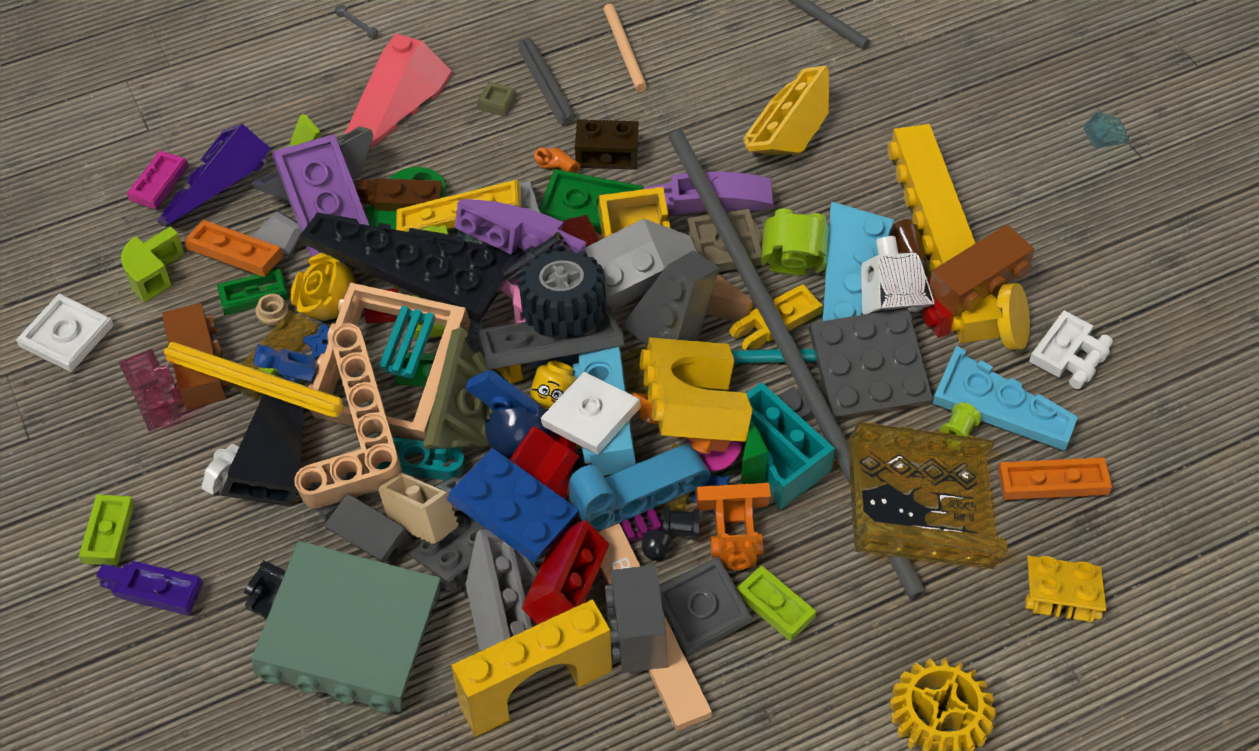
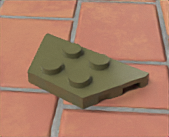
(456, 413)

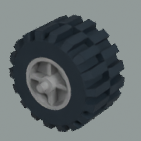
(562, 293)

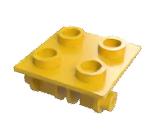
(1065, 584)

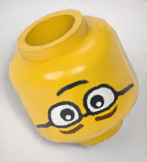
(551, 382)

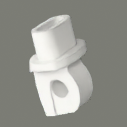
(218, 469)

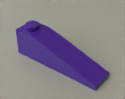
(226, 161)

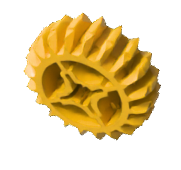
(914, 693)

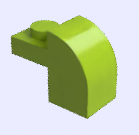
(146, 262)

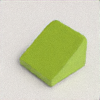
(304, 131)

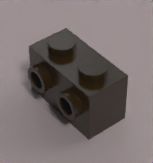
(607, 144)

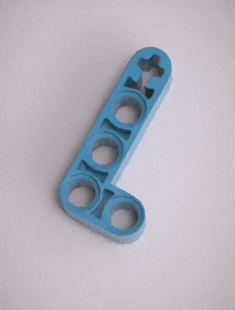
(637, 488)

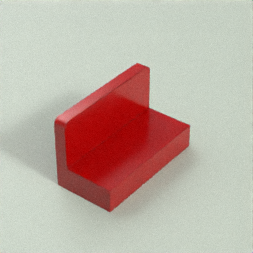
(544, 458)

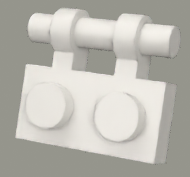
(1061, 344)

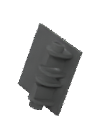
(452, 555)

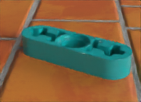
(424, 468)

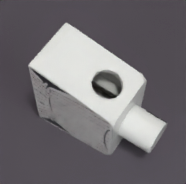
(893, 280)

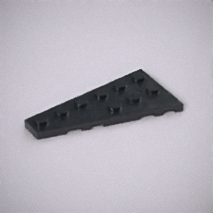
(419, 261)

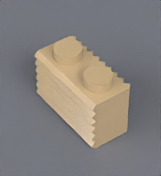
(418, 507)

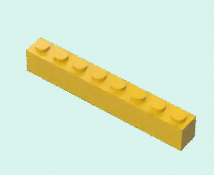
(939, 218)

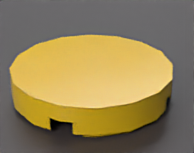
(1015, 319)

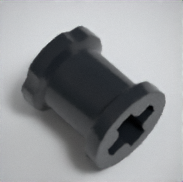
(681, 523)

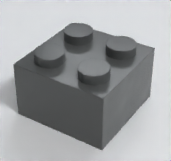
(636, 619)

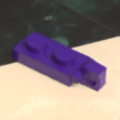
(152, 586)

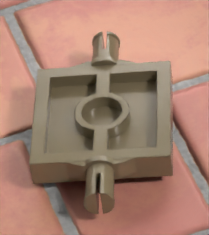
(710, 245)

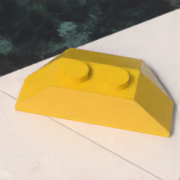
(792, 115)

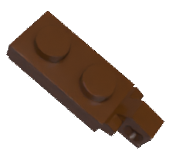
(397, 193)

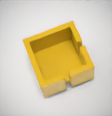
(629, 207)

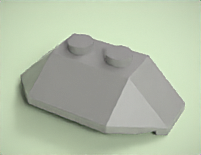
(636, 258)
(497, 589)

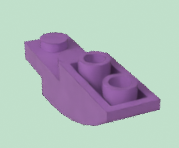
(733, 189)
(510, 225)

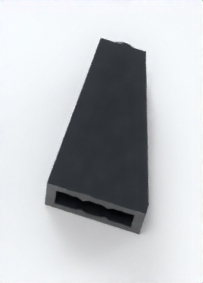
(268, 454)

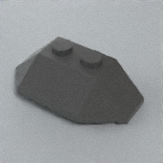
(354, 149)

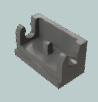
(368, 530)

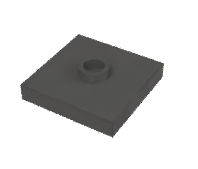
(703, 606)

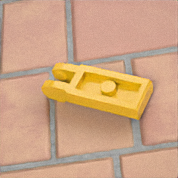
(794, 308)

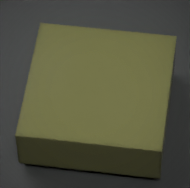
(496, 99)

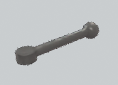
(341, 11)

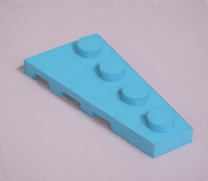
(849, 245)
(1003, 401)

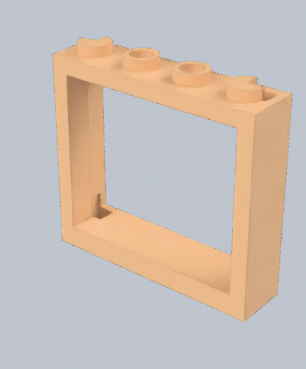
(389, 302)

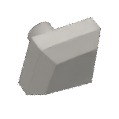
(280, 231)

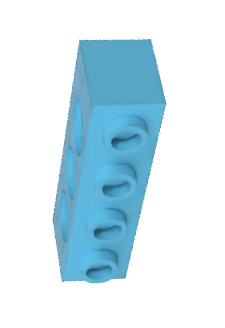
(608, 366)

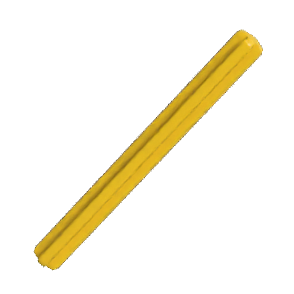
(254, 379)

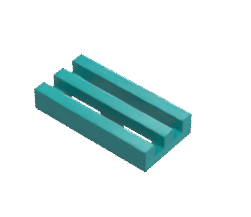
(416, 316)

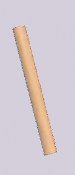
(625, 48)

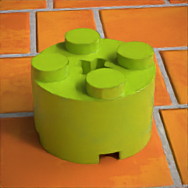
(795, 242)

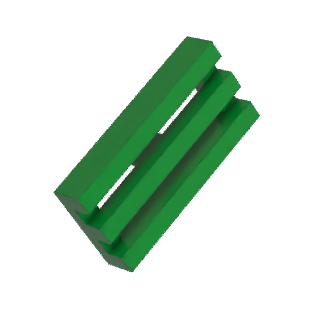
(249, 298)

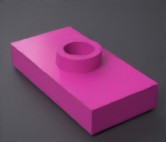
(157, 179)

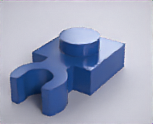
(290, 364)

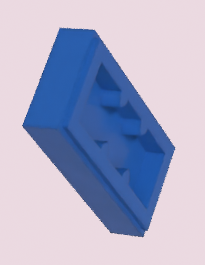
(499, 393)

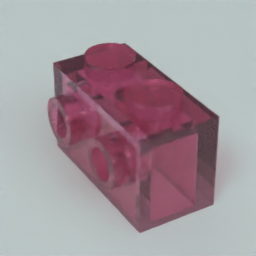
(151, 389)

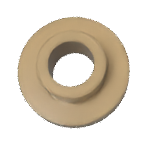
(271, 303)

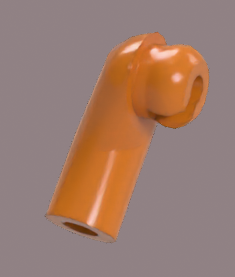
(555, 158)

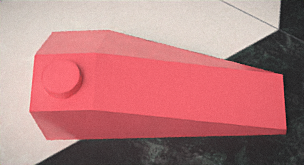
(400, 83)

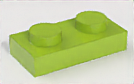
(106, 530)
(776, 603)

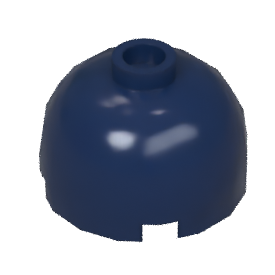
(509, 427)

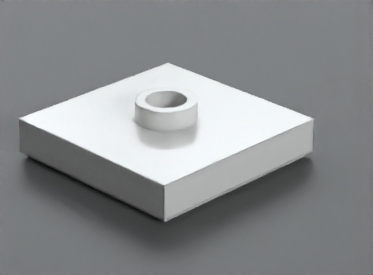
(65, 332)
(591, 412)

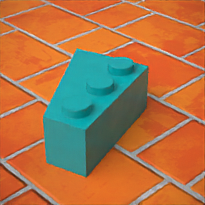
(796, 451)

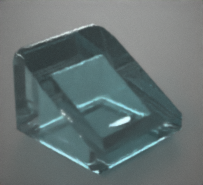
(1105, 130)

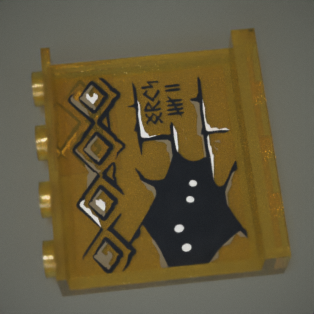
(922, 496)

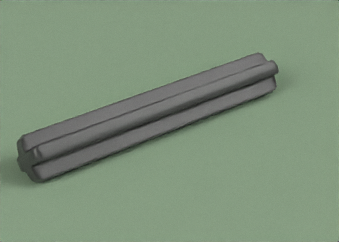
(546, 81)

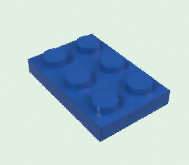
(513, 505)

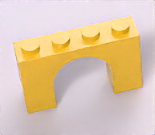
(682, 410)
(488, 677)

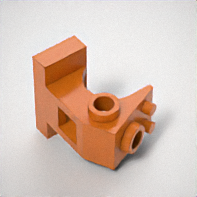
(735, 505)

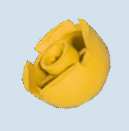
(321, 287)

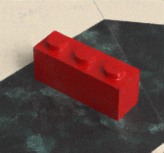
(566, 573)

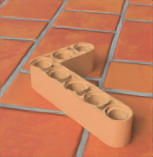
(366, 420)

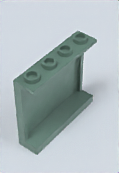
(346, 627)

